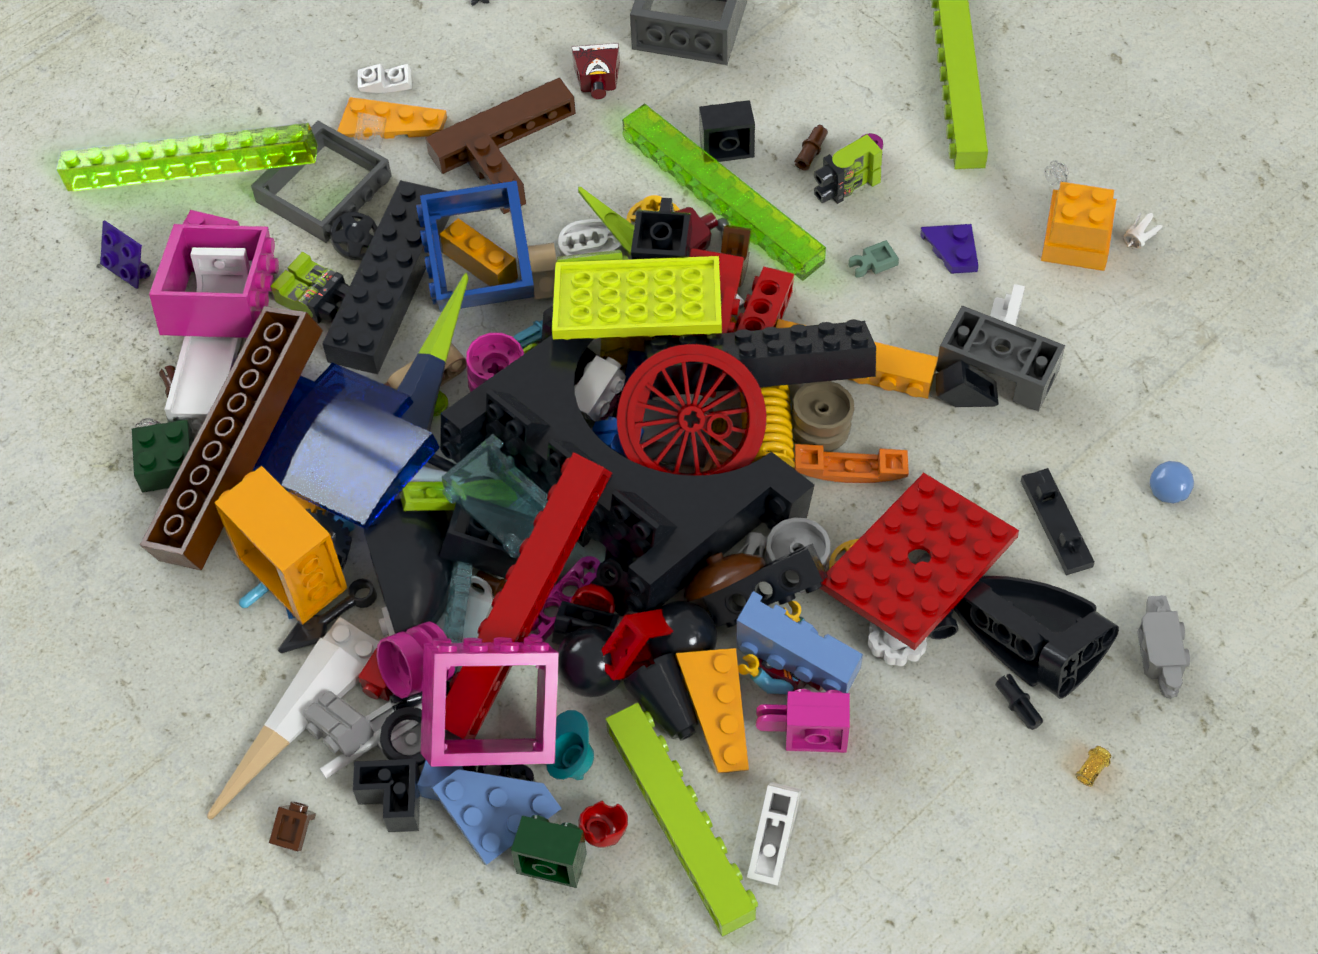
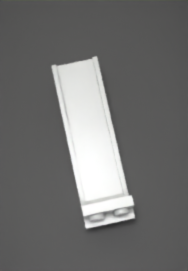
(207, 360)

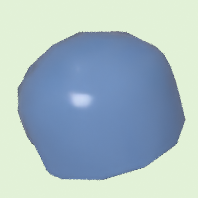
(1171, 482)

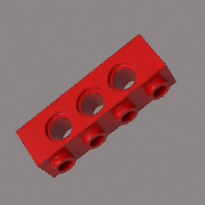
(768, 301)

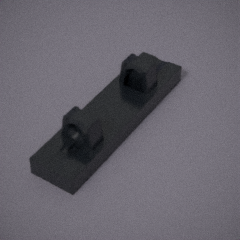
(1057, 522)

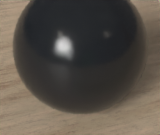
(691, 629)
(583, 663)

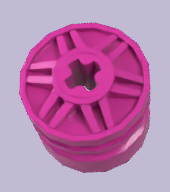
(489, 356)
(402, 658)

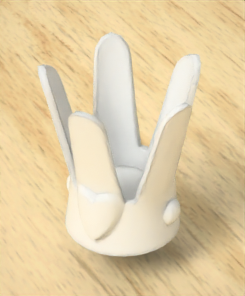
(1135, 235)
(754, 544)

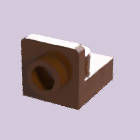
(291, 826)

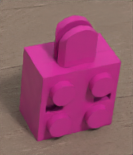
(810, 720)

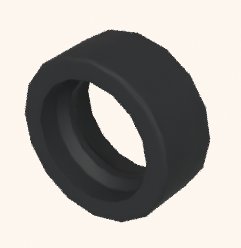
(391, 721)

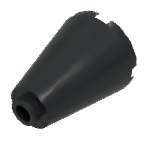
(665, 696)

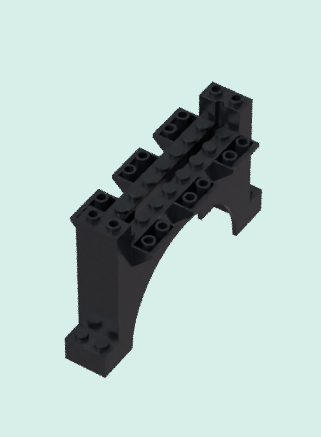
(645, 518)

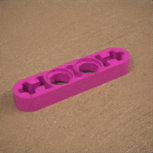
(556, 596)

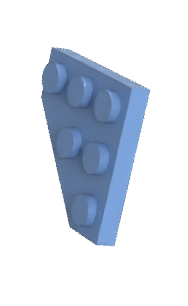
(491, 808)

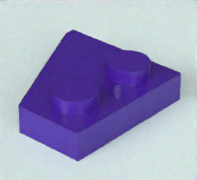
(954, 246)

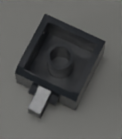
(661, 233)

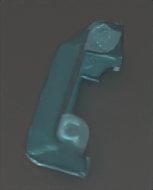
(495, 494)

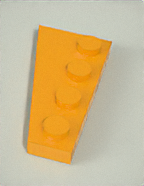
(401, 118)
(717, 701)

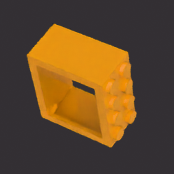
(281, 544)

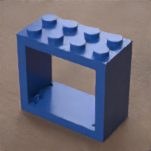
(466, 201)

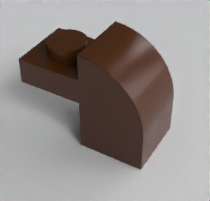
(737, 242)

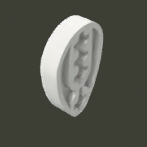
(586, 232)

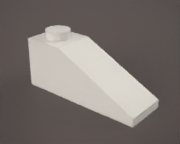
(774, 833)

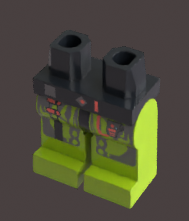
(848, 170)
(310, 289)

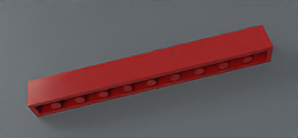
(526, 588)

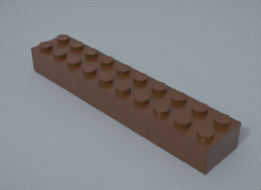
(231, 436)

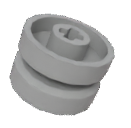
(794, 535)

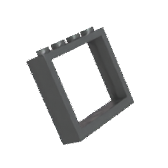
(276, 178)

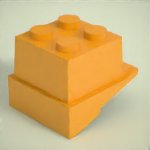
(1079, 226)

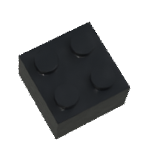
(727, 130)

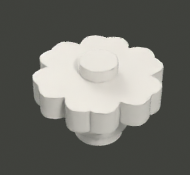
(891, 648)

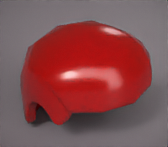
(594, 597)
(603, 824)

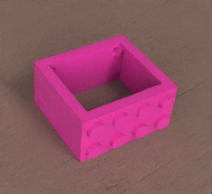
(212, 313)
(473, 752)

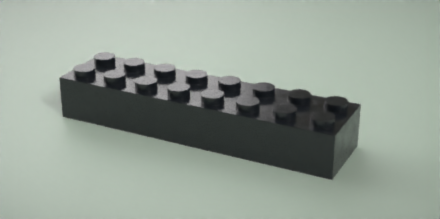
(382, 285)
(776, 355)

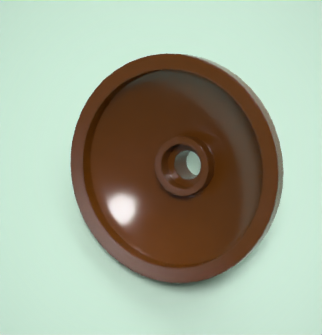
(721, 573)

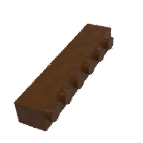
(503, 123)

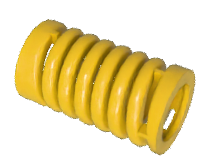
(778, 430)

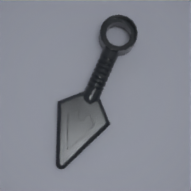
(316, 627)

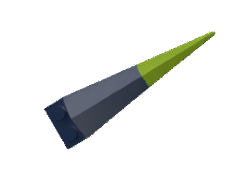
(426, 372)

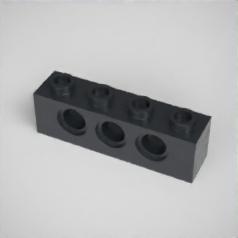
(802, 561)

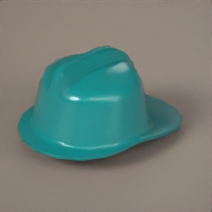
(572, 747)

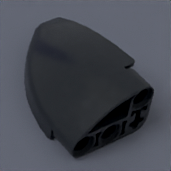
(408, 564)
(1038, 630)

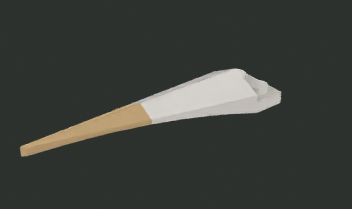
(329, 667)

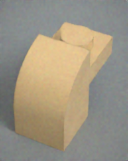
(542, 264)

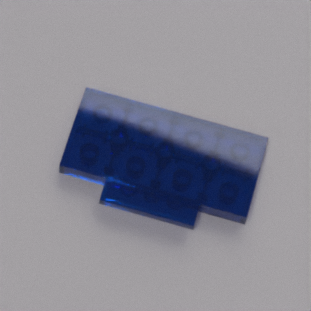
(346, 444)

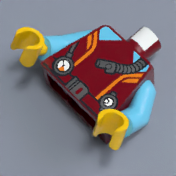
(771, 679)

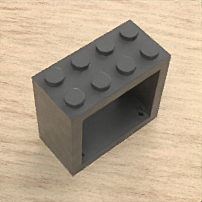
(686, 35)

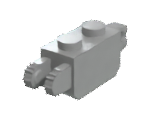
(1162, 645)

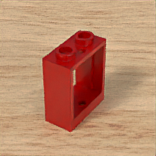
(629, 641)

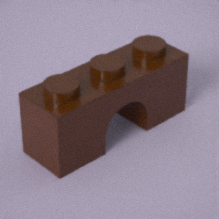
(491, 164)

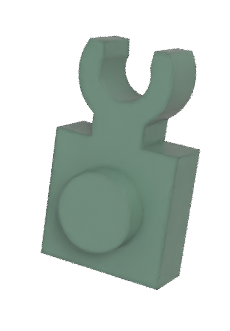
(875, 257)

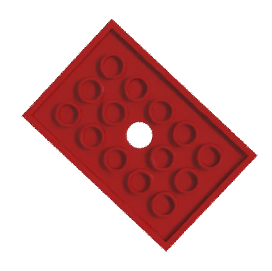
(910, 597)

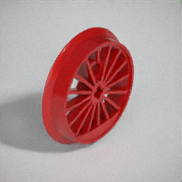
(637, 391)

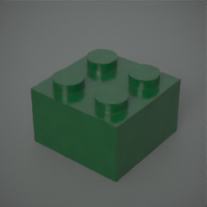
(159, 453)
(549, 850)

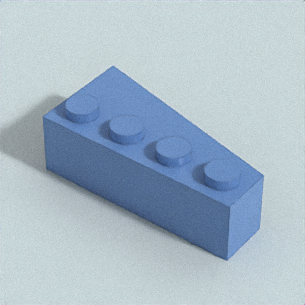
(796, 646)

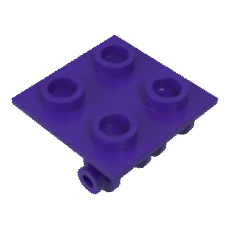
(122, 255)

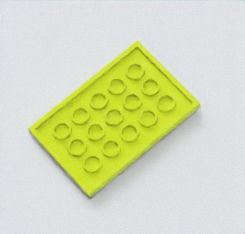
(637, 298)

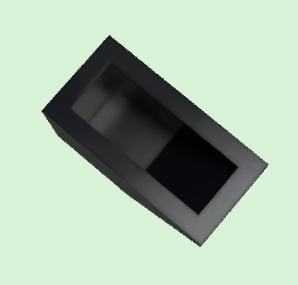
(966, 387)

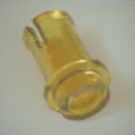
(1090, 770)

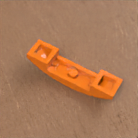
(851, 467)

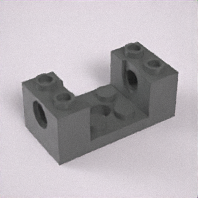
(1030, 362)

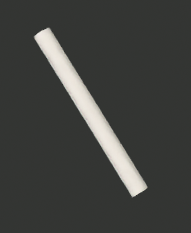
(341, 761)

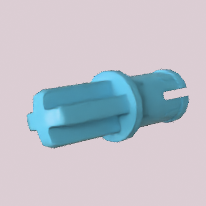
(530, 334)

